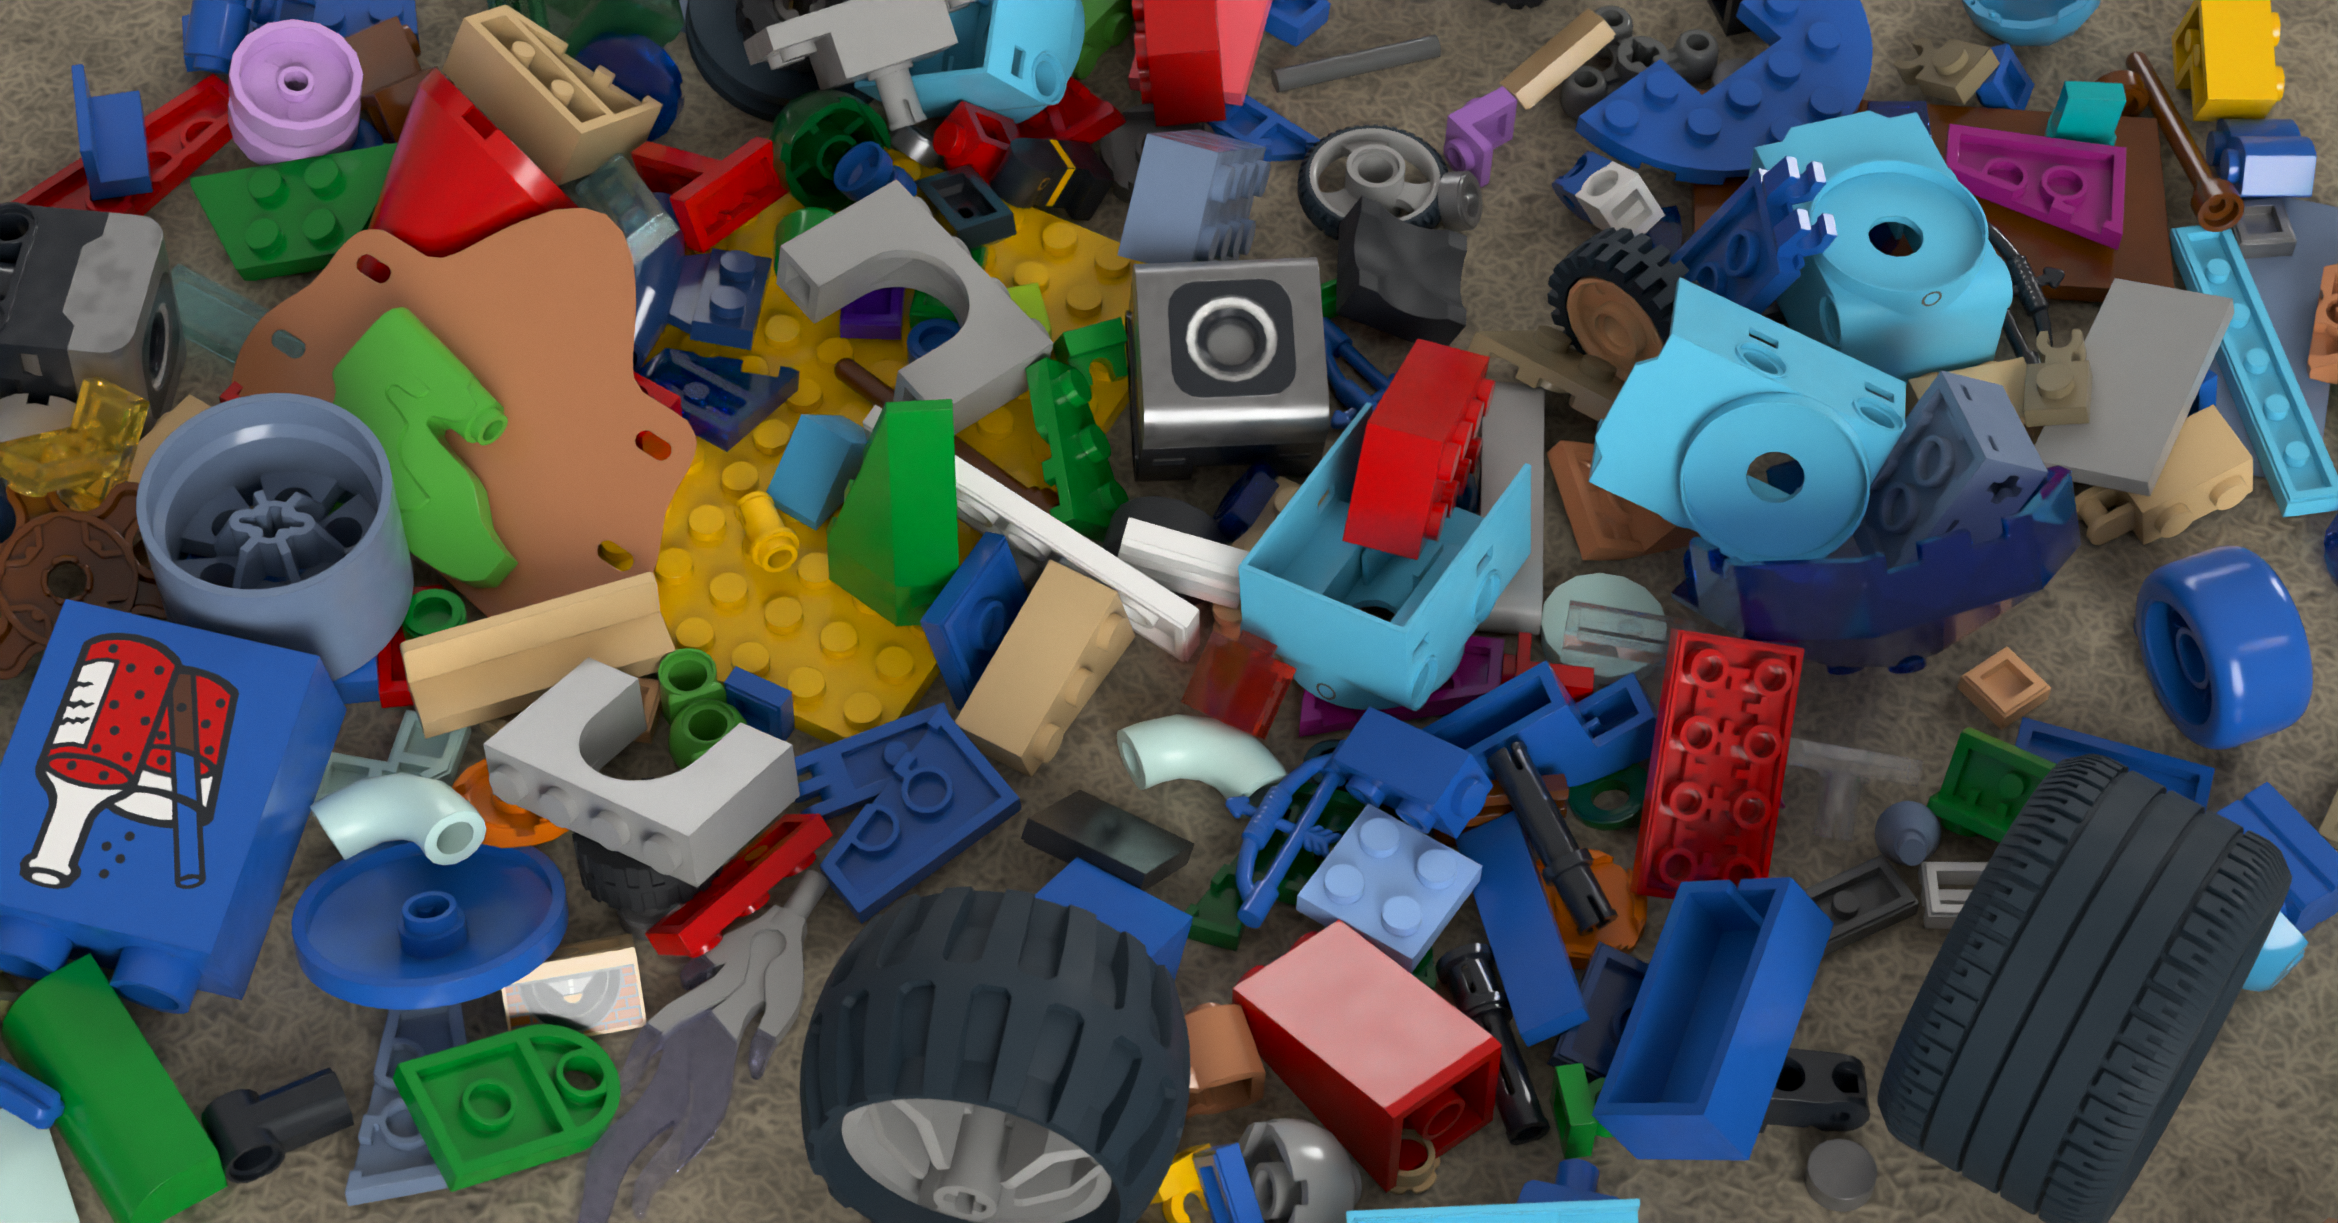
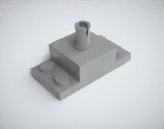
(864, 42)

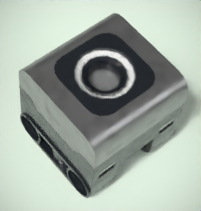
(86, 302)
(1226, 366)

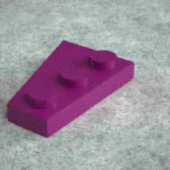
(2044, 177)

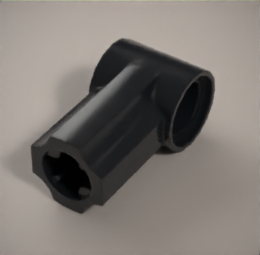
(258, 1129)

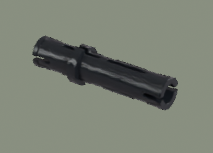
(1564, 862)

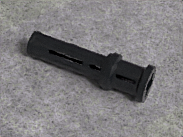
(1492, 1012)

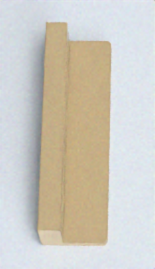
(519, 655)

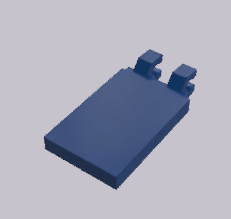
(1756, 239)

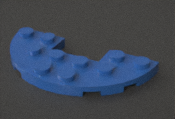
(1807, 75)

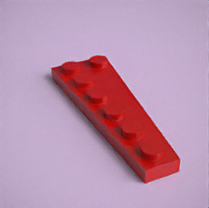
(178, 141)

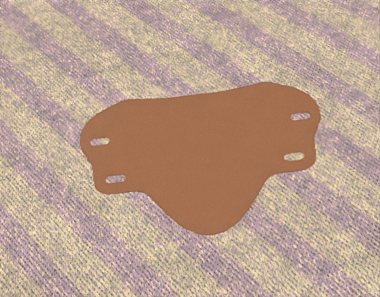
(551, 336)

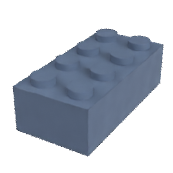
(1193, 198)

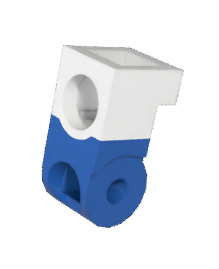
(1608, 195)

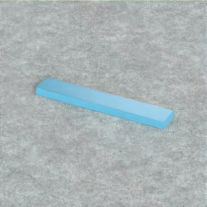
(2260, 375)

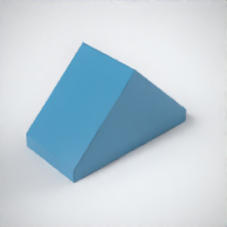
(817, 467)

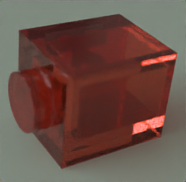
(1239, 682)

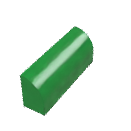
(119, 1102)

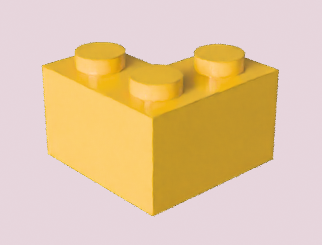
(2229, 59)

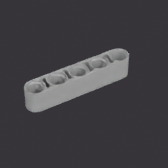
(1510, 439)

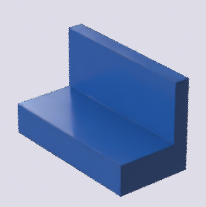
(111, 140)

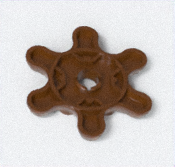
(55, 535)

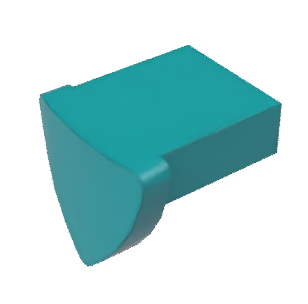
(2087, 112)

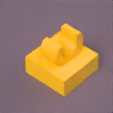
(1178, 1183)

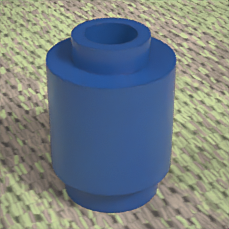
(215, 33)

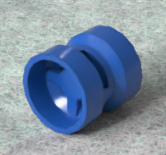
(868, 169)

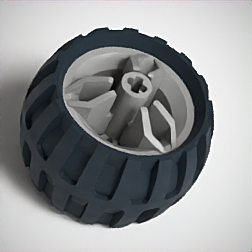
(994, 1066)

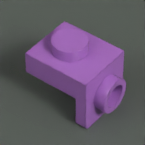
(1478, 130)

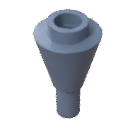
(1908, 833)

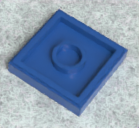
(974, 614)

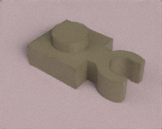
(1948, 72)
(2059, 385)

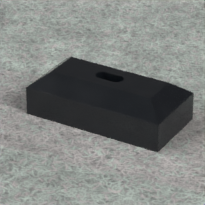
(967, 207)

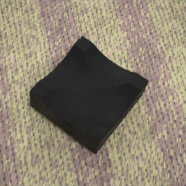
(1400, 275)

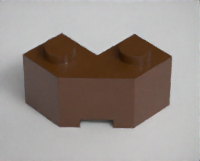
(389, 73)

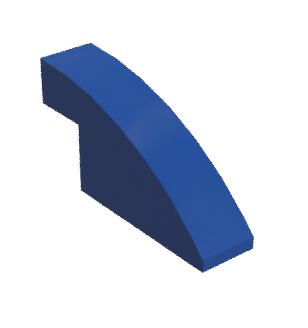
(1560, 735)

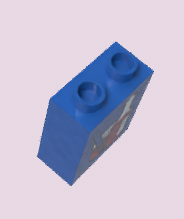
(157, 802)

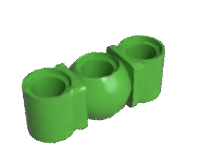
(694, 713)

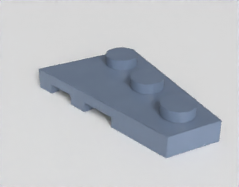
(391, 1150)

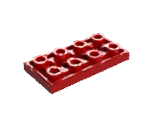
(1716, 762)

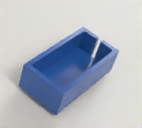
(1714, 1020)

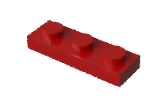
(741, 887)

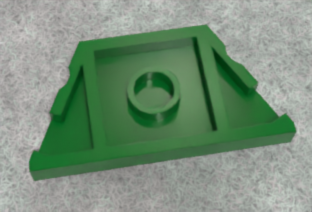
(293, 211)

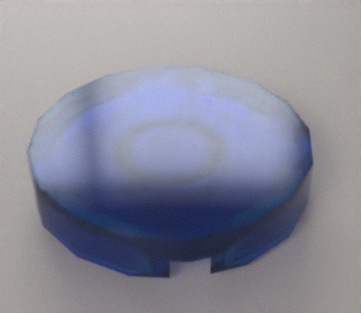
(640, 71)

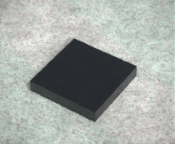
(1107, 839)

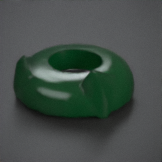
(1630, 780)

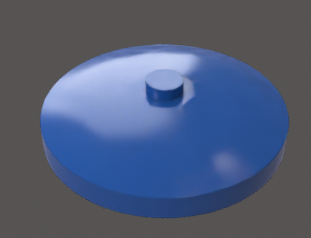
(424, 933)

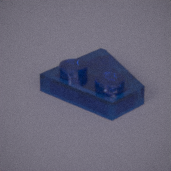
(717, 395)

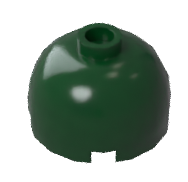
(814, 136)

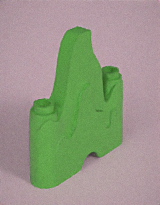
(409, 395)

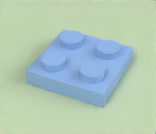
(1390, 886)

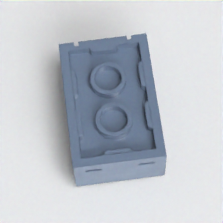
(1950, 470)

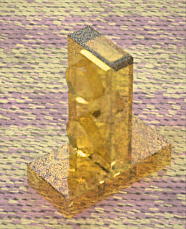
(83, 458)

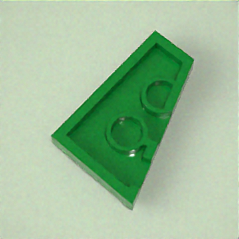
(1077, 447)

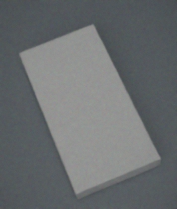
(2146, 369)

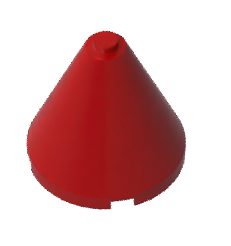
(455, 179)

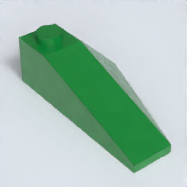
(899, 515)

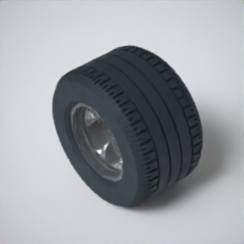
(2081, 989)

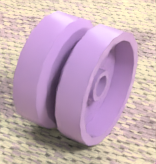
(294, 92)

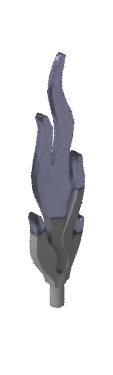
(700, 1035)

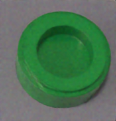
(433, 612)

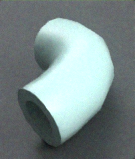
(1199, 751)
(401, 809)

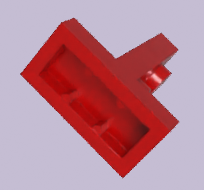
(710, 193)

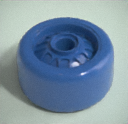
(2224, 647)

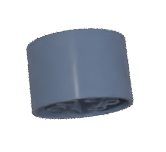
(293, 464)

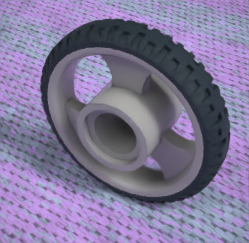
(1372, 170)

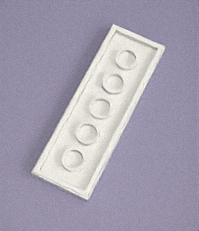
(1041, 537)

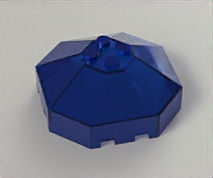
(1861, 614)

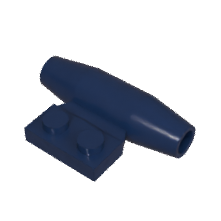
(705, 294)

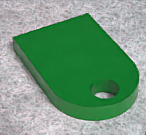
(507, 1103)

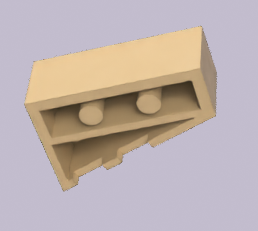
(544, 98)
(1046, 668)

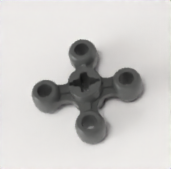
(1692, 57)

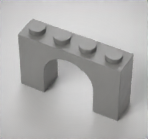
(898, 243)
(673, 823)

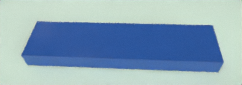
(1523, 931)

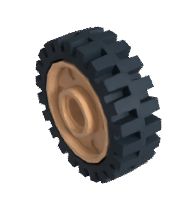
(1616, 297)

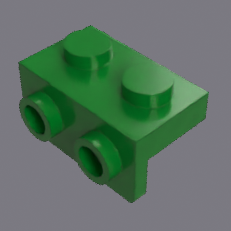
(1986, 785)

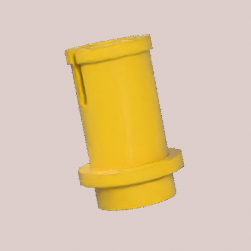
(771, 542)

